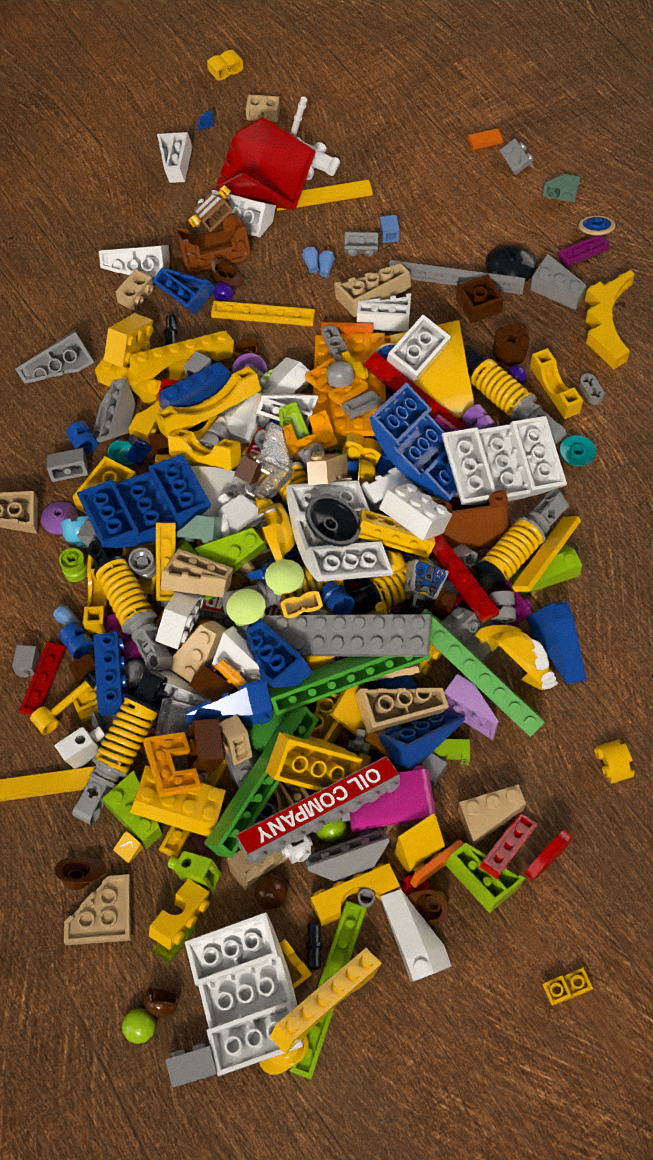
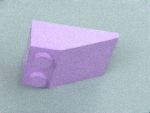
(467, 701)

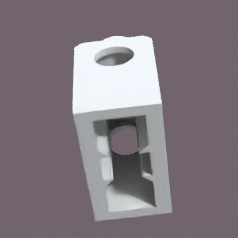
(80, 746)

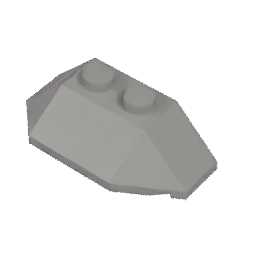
(115, 411)
(348, 855)

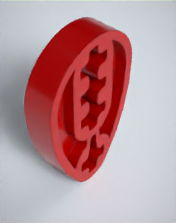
(549, 854)

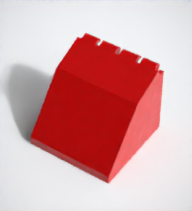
(266, 165)

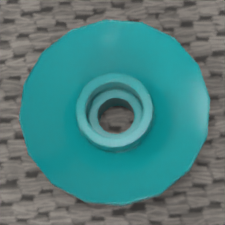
(580, 445)

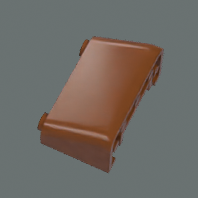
(228, 244)
(478, 526)

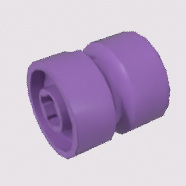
(477, 417)

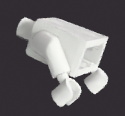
(239, 515)

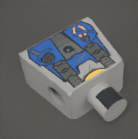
(423, 582)

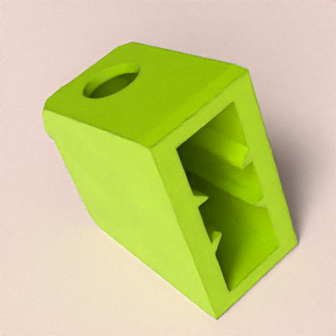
(197, 868)

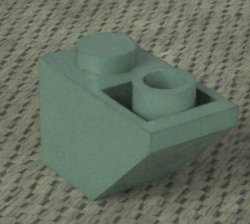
(562, 188)
(202, 527)

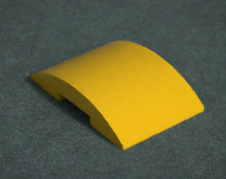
(448, 376)

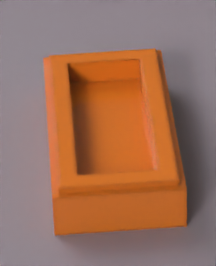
(485, 139)

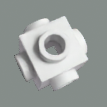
(299, 850)

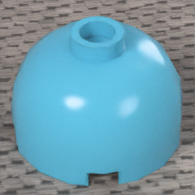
(71, 529)

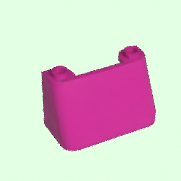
(406, 804)

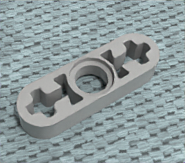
(336, 338)

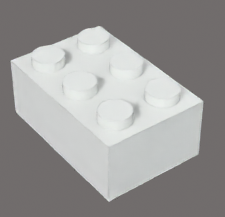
(418, 348)
(415, 511)
(179, 618)

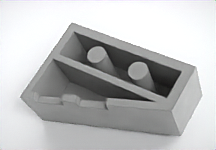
(558, 283)

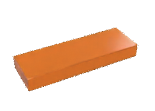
(350, 328)
(434, 865)

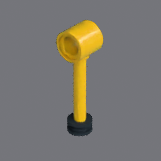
(45, 719)

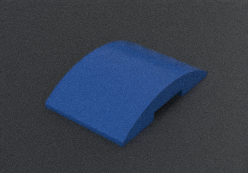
(414, 442)
(129, 510)

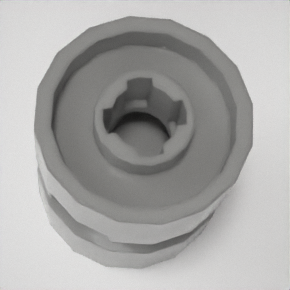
(214, 435)
(142, 563)
(504, 601)

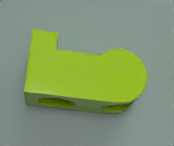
(454, 750)

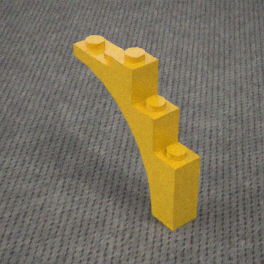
(603, 335)

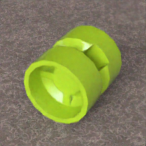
(73, 564)

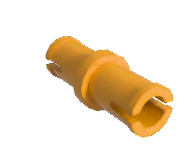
(230, 673)

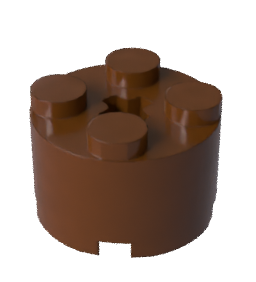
(511, 344)

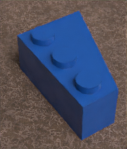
(185, 289)

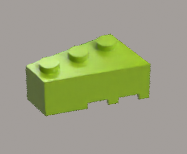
(234, 549)
(119, 803)
(485, 888)

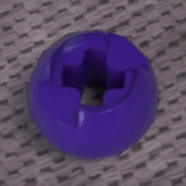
(223, 291)
(517, 373)

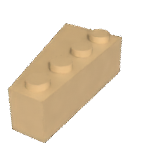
(381, 285)
(19, 511)
(393, 707)

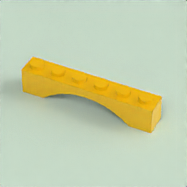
(150, 363)
(238, 388)
(145, 421)
(309, 1012)

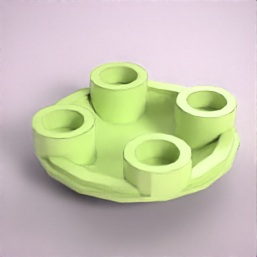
(284, 576)
(246, 607)

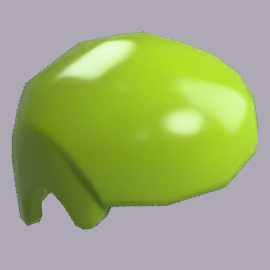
(333, 831)
(139, 1025)

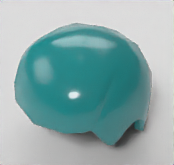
(118, 451)

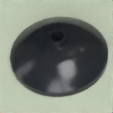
(511, 261)
(332, 520)

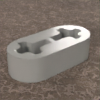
(594, 387)

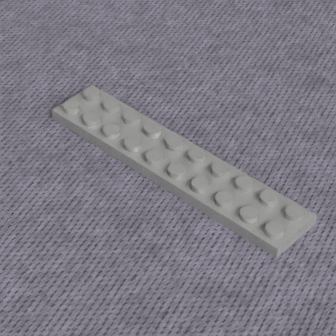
(352, 634)

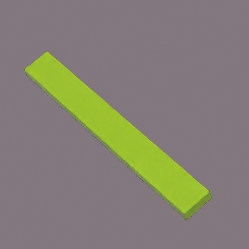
(338, 957)

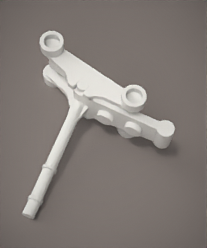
(320, 160)

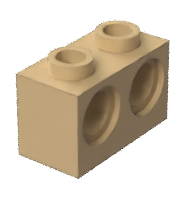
(263, 106)
(134, 290)
(235, 740)

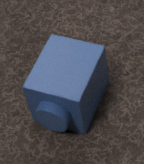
(389, 229)

